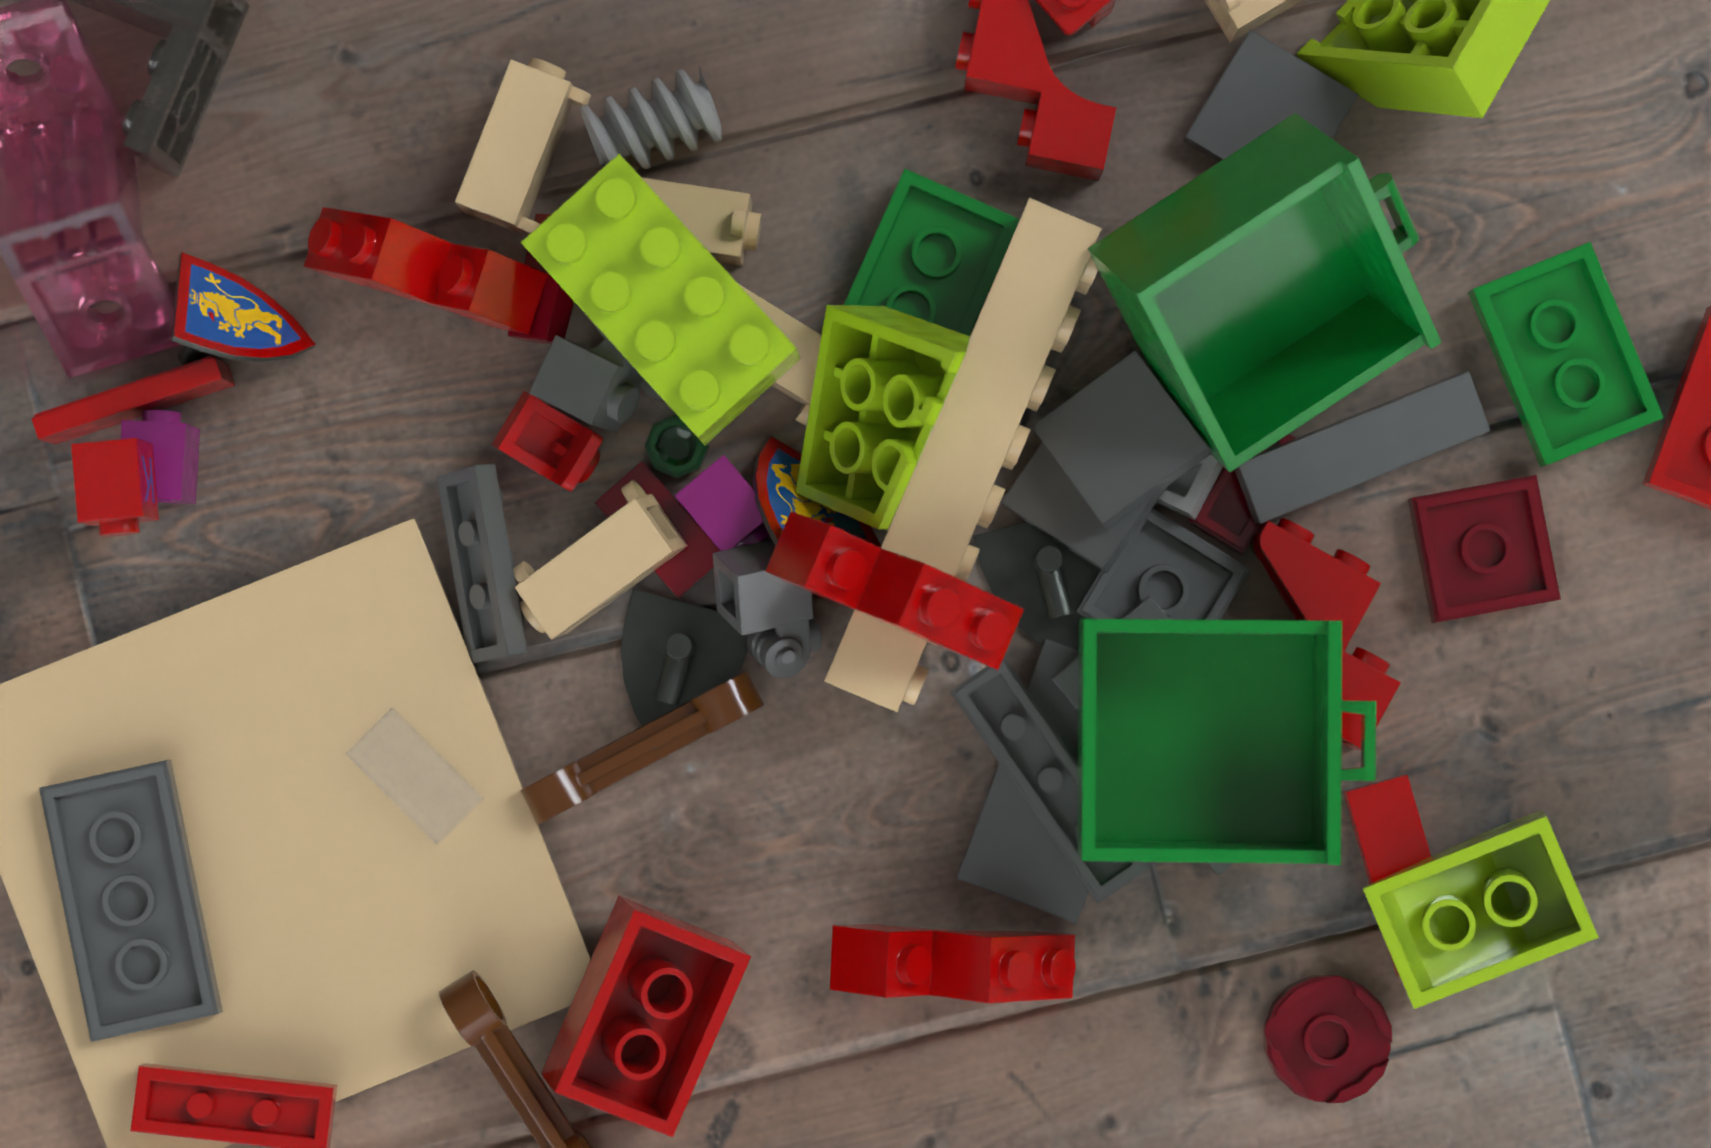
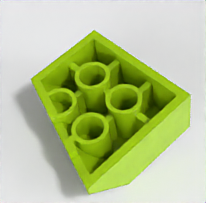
(1425, 52)
(874, 407)

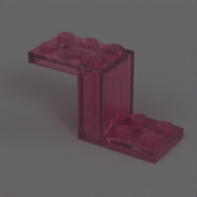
(73, 198)

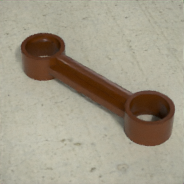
(642, 747)
(484, 1025)

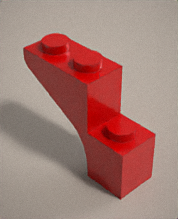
(1011, 63)
(425, 268)
(894, 589)
(1328, 590)
(952, 963)

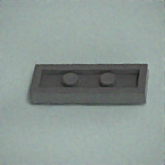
(482, 563)

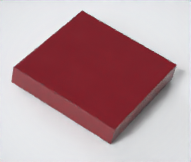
(1484, 549)

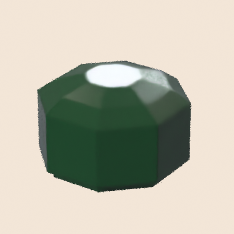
(675, 448)

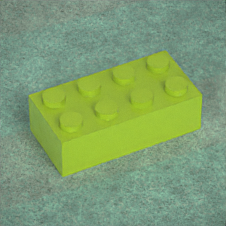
(662, 299)

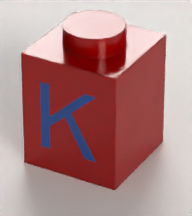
(115, 485)

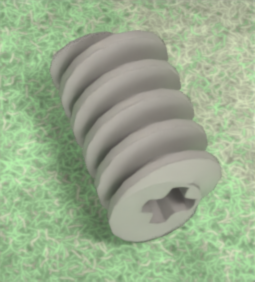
(653, 121)

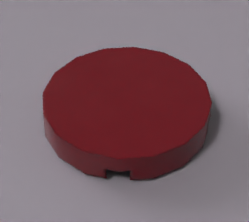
(1327, 1038)

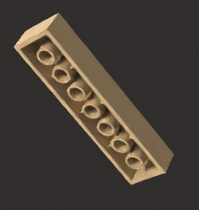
(975, 436)

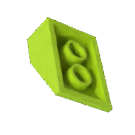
(1480, 910)

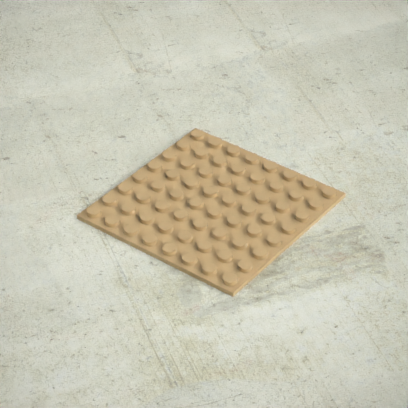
(311, 882)

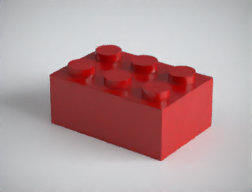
(645, 1016)

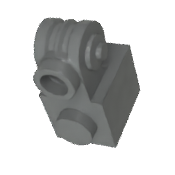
(589, 383)
(766, 608)

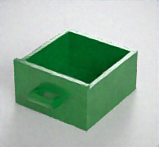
(1268, 287)
(1213, 741)

